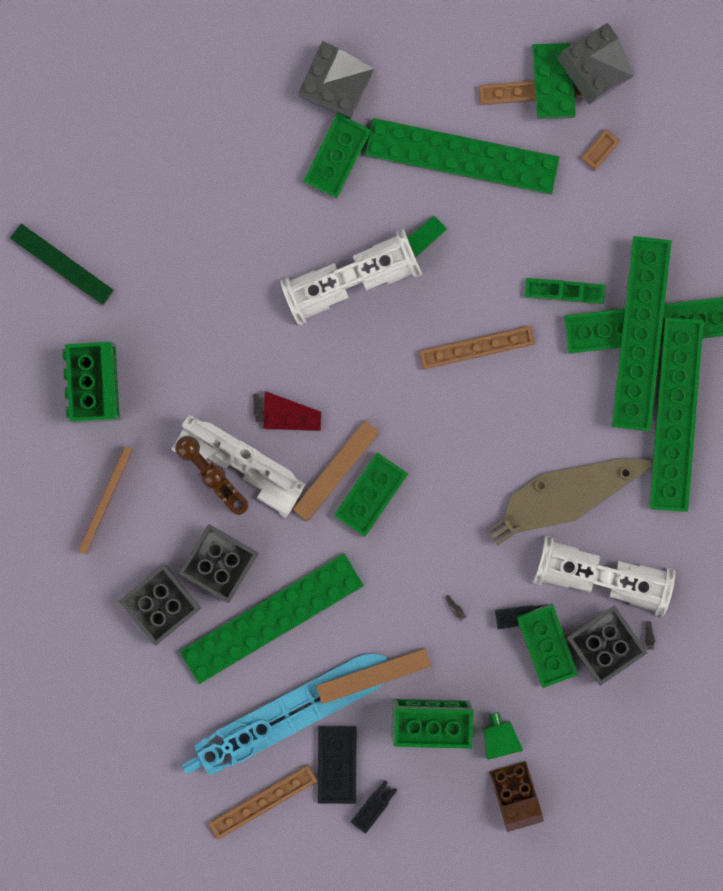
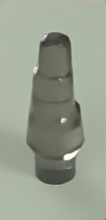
(257, 410)
(456, 609)
(649, 637)

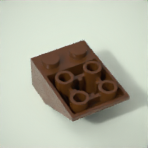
(516, 796)

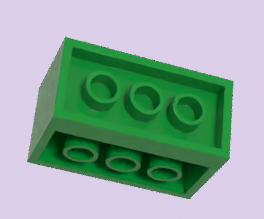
(104, 386)
(432, 723)

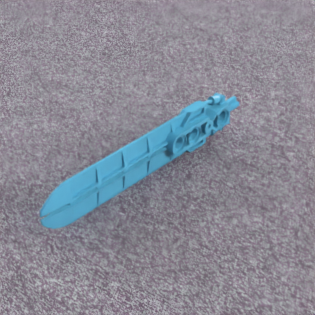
(273, 711)

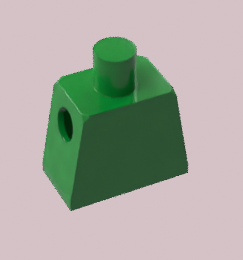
(500, 738)

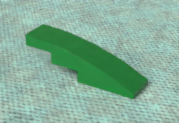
(565, 291)

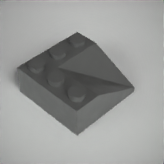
(596, 63)
(335, 80)
(218, 563)
(160, 604)
(606, 645)

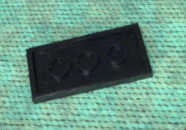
(337, 764)

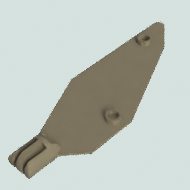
(565, 495)

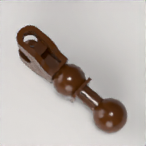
(211, 475)

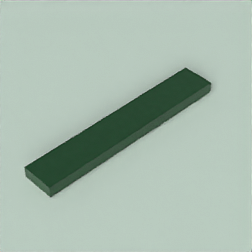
(62, 264)

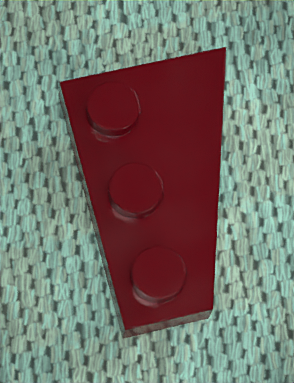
(289, 415)

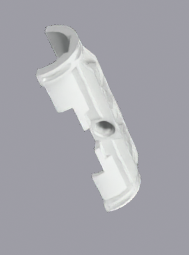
(401, 266)
(277, 484)
(557, 554)

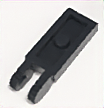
(507, 617)
(372, 808)

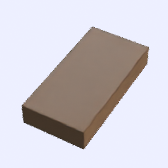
(600, 149)

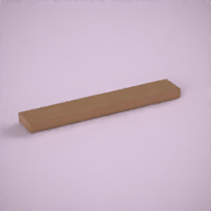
(511, 93)
(476, 347)
(336, 470)
(105, 500)
(373, 676)
(263, 802)

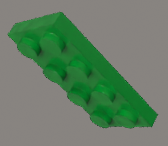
(552, 84)
(337, 155)
(371, 494)
(547, 645)

